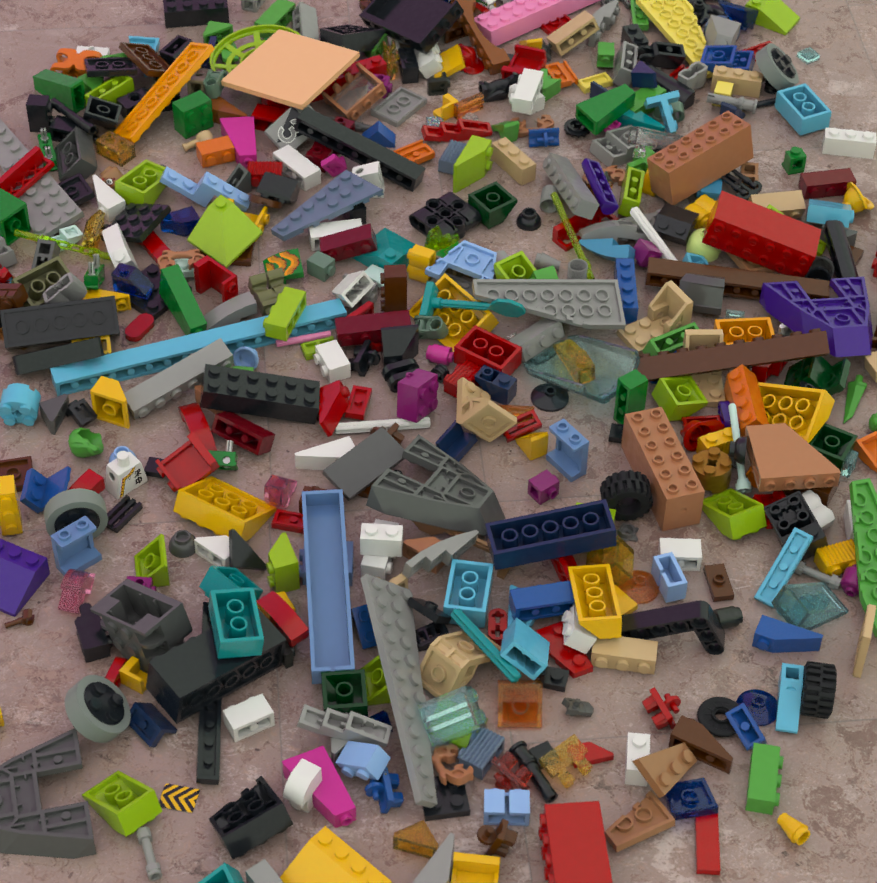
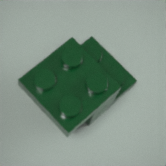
(819, 374)

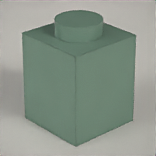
(321, 266)

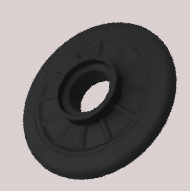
(707, 712)

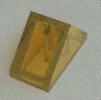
(416, 840)

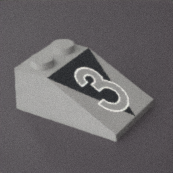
(283, 131)

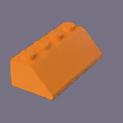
(743, 390)

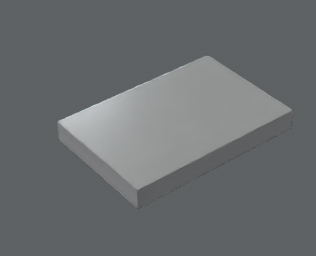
(398, 106)

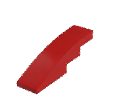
(460, 131)

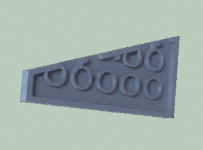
(329, 202)

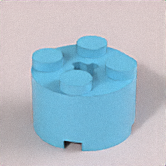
(19, 404)

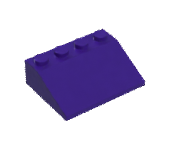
(20, 576)

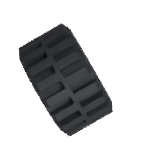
(628, 494)
(818, 689)

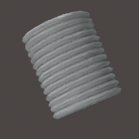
(546, 201)
(577, 269)

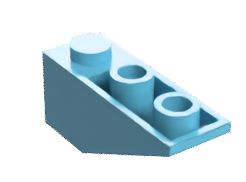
(789, 698)

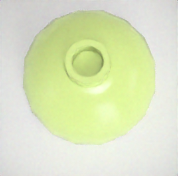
(695, 246)

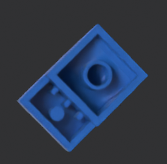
(727, 56)

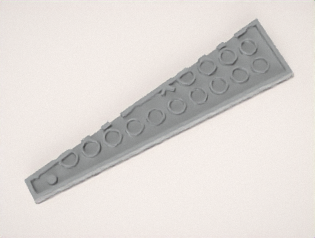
(46, 201)
(399, 656)

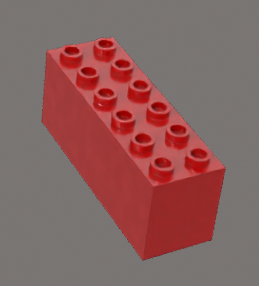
(761, 235)
(574, 843)

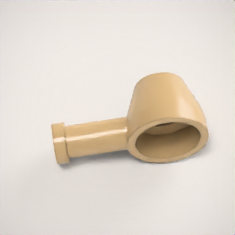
(202, 136)

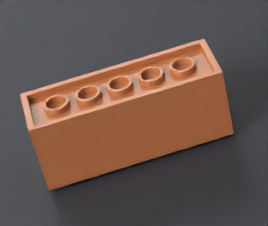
(700, 158)
(657, 453)

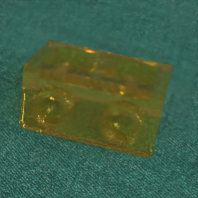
(93, 230)

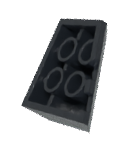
(352, 37)
(250, 819)

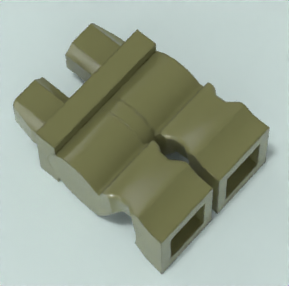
(267, 297)

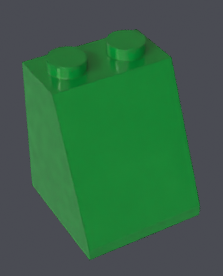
(12, 216)

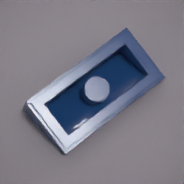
(745, 726)

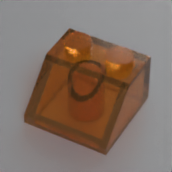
(519, 703)

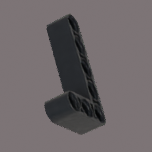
(677, 619)

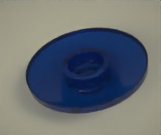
(765, 711)

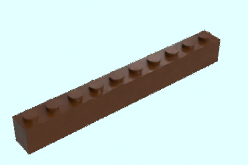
(738, 282)
(729, 357)

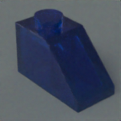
(180, 221)
(131, 281)

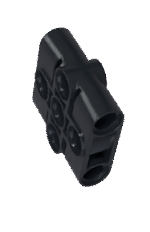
(449, 213)

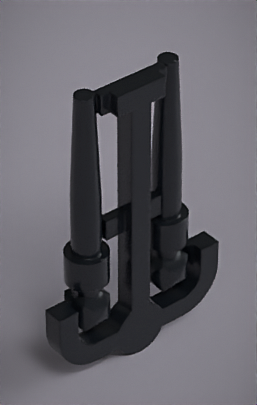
(741, 188)

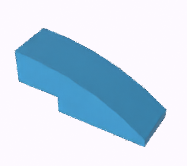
(608, 248)

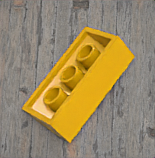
(596, 600)

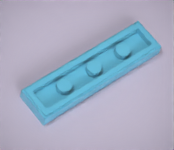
(784, 566)

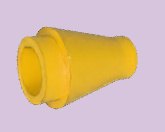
(794, 829)

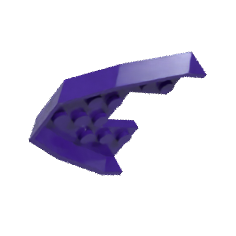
(843, 318)

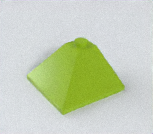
(224, 232)

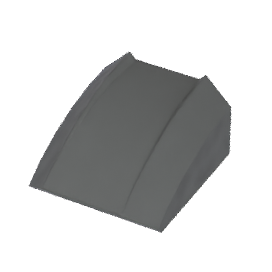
(704, 291)

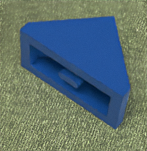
(381, 134)

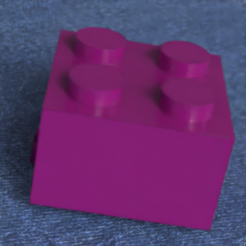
(417, 395)

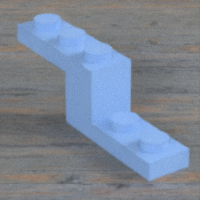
(205, 189)

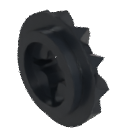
(580, 129)

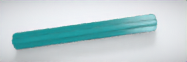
(485, 645)

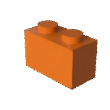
(215, 151)

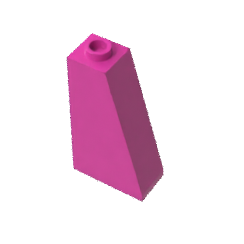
(242, 135)
(331, 795)

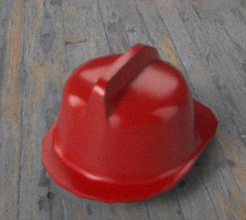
(473, 64)
(697, 428)

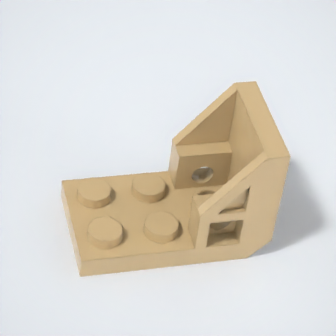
(666, 312)
(709, 383)
(479, 413)
(451, 662)

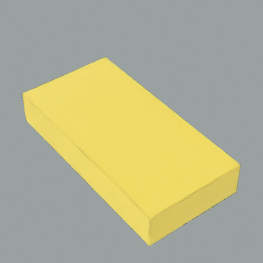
(602, 79)

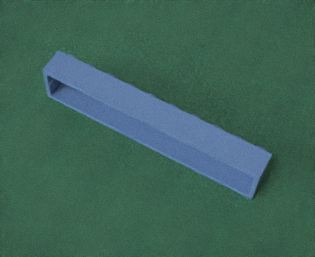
(327, 583)

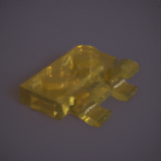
(390, 58)
(562, 757)

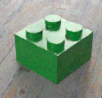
(192, 114)

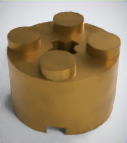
(713, 469)

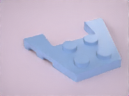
(466, 259)

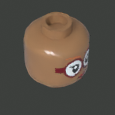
(110, 175)

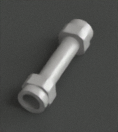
(832, 581)
(152, 868)

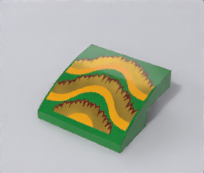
(289, 261)

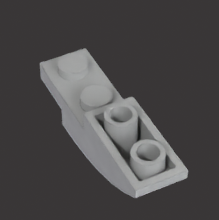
(605, 19)
(612, 229)

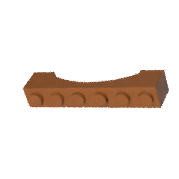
(492, 56)

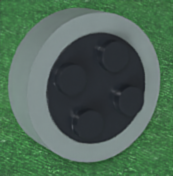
(776, 67)
(72, 505)
(97, 709)

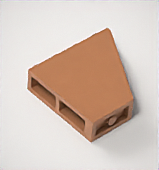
(786, 460)

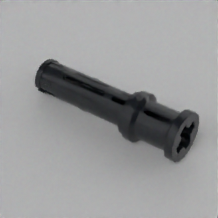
(538, 778)

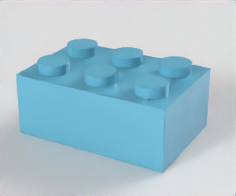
(802, 109)
(469, 590)

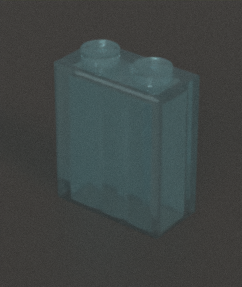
(452, 715)

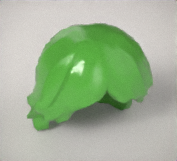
(85, 443)

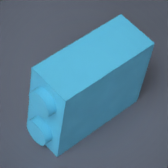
(823, 211)
(525, 649)

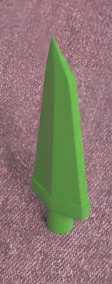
(854, 394)

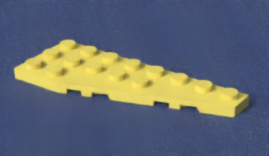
(678, 25)

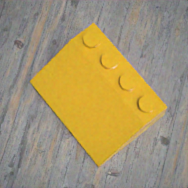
(457, 320)
(799, 407)
(222, 507)
(330, 861)

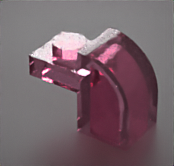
(279, 491)
(75, 586)

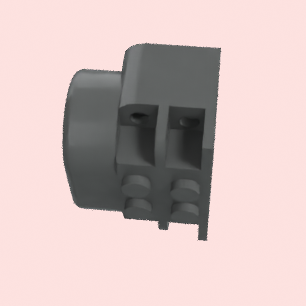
(142, 621)

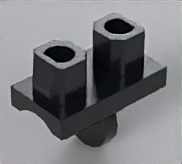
(364, 358)

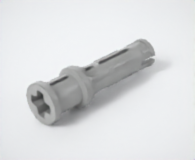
(741, 103)

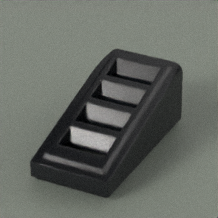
(426, 631)

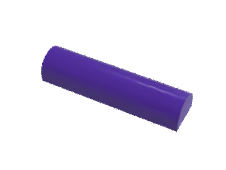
(600, 186)

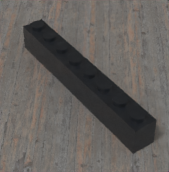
(359, 148)

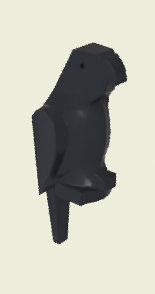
(497, 89)

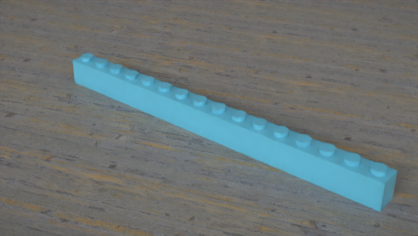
(163, 354)

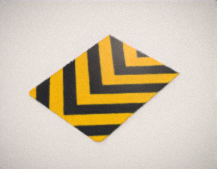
(179, 798)

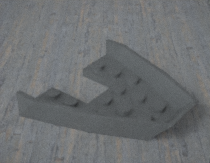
(448, 499)
(23, 824)

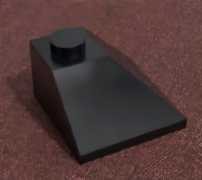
(399, 343)

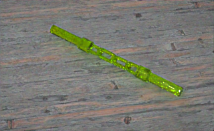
(34, 237)

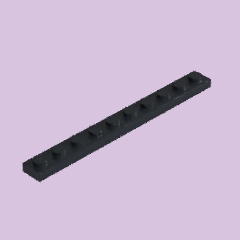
(208, 731)

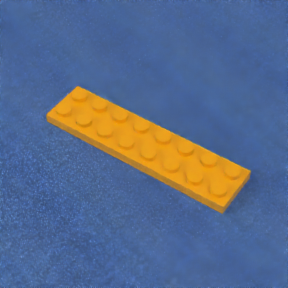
(164, 91)

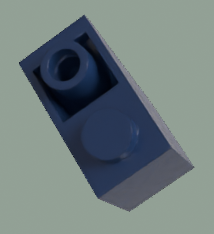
(497, 384)

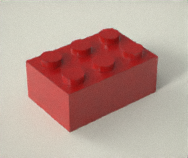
(489, 350)

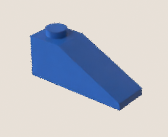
(781, 637)

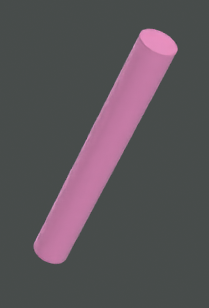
(303, 338)

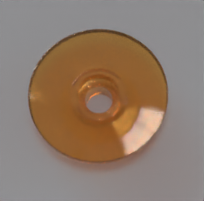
(641, 587)

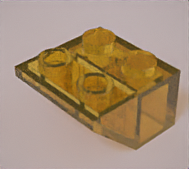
(620, 560)

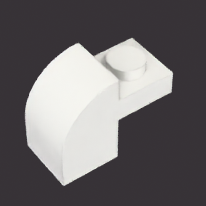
(302, 784)

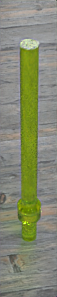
(579, 252)

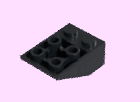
(794, 512)

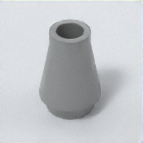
(543, 260)

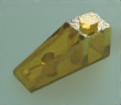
(576, 361)

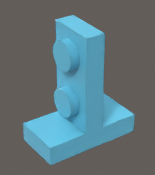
(663, 102)

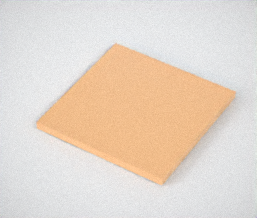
(290, 69)

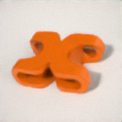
(73, 64)

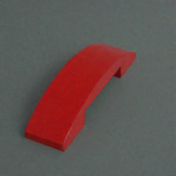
(197, 423)

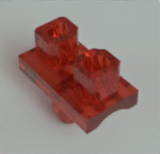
(505, 765)

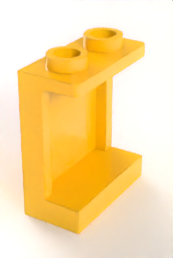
(475, 868)

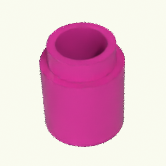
(440, 354)

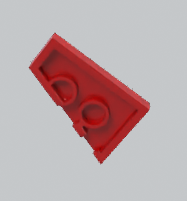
(565, 656)

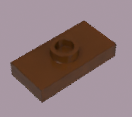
(718, 582)

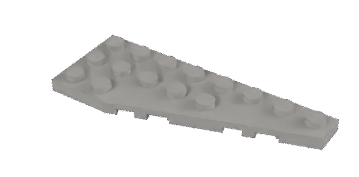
(570, 301)

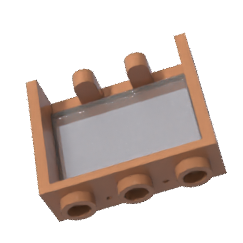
(357, 94)

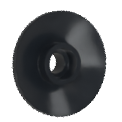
(549, 397)

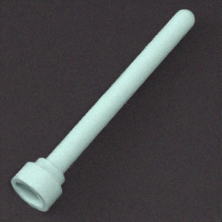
(743, 484)

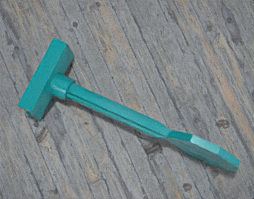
(501, 306)

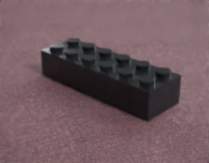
(260, 394)

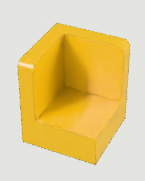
(447, 110)
(133, 676)

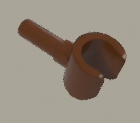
(26, 619)

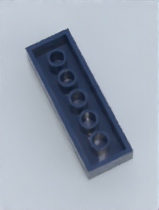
(550, 534)

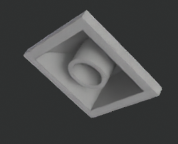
(721, 31)

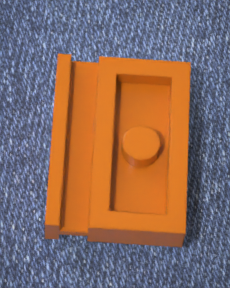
(563, 72)
(416, 152)

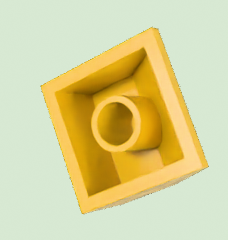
(110, 402)

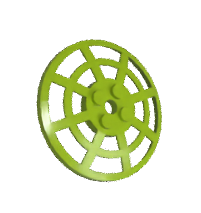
(225, 44)

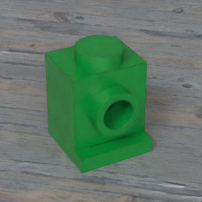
(794, 157)

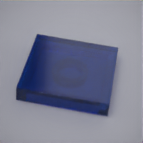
(691, 799)

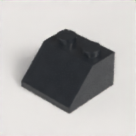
(102, 112)
(675, 223)

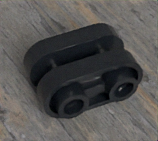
(397, 371)

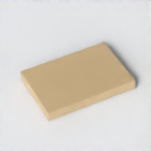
(864, 640)

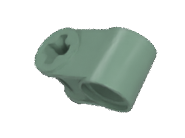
(213, 84)
(678, 112)
(428, 327)

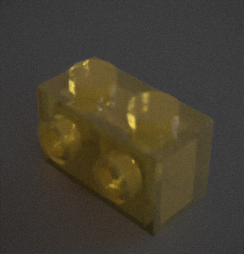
(115, 148)

